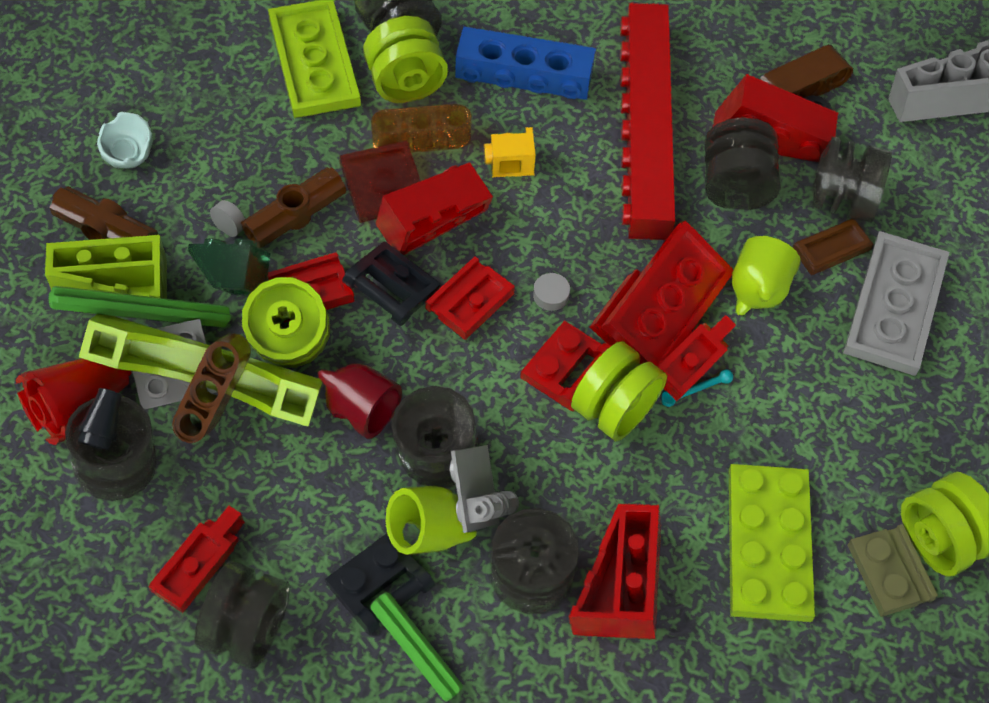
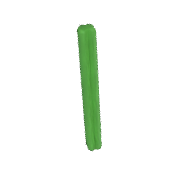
(137, 306)

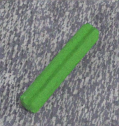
(416, 646)

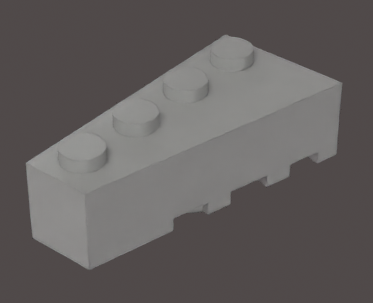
(943, 86)

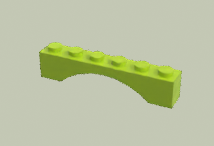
(154, 351)

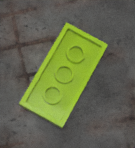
(314, 58)
(770, 543)

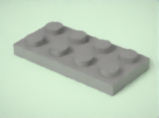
(897, 303)

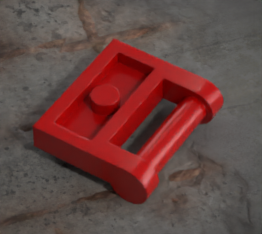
(558, 360)

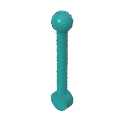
(725, 376)

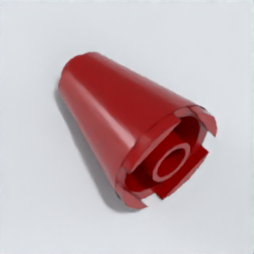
(58, 390)

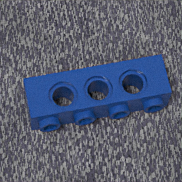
(524, 63)

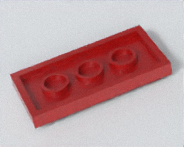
(669, 295)

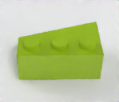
(109, 265)

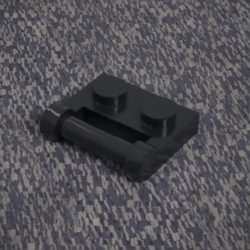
(397, 275)
(370, 574)

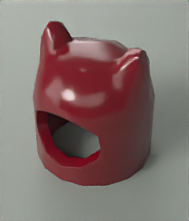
(361, 397)

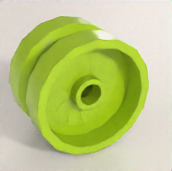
(405, 59)
(283, 300)
(618, 390)
(949, 523)

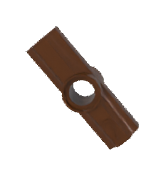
(305, 198)
(96, 218)

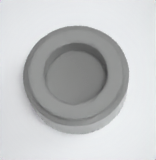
(227, 218)
(551, 291)

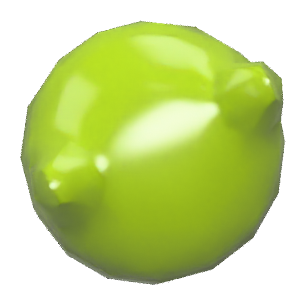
(763, 273)
(432, 512)

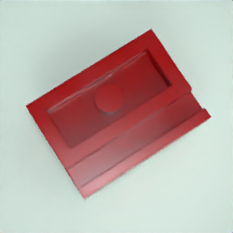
(324, 276)
(470, 298)

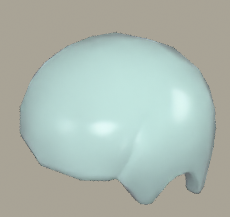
(125, 140)

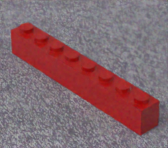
(648, 122)

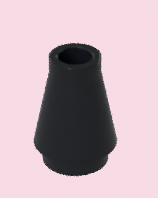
(101, 421)

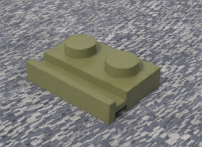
(892, 570)

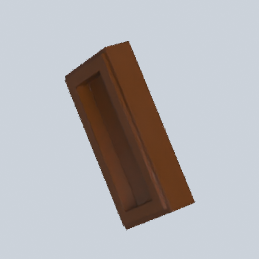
(832, 246)

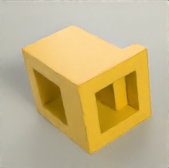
(511, 154)

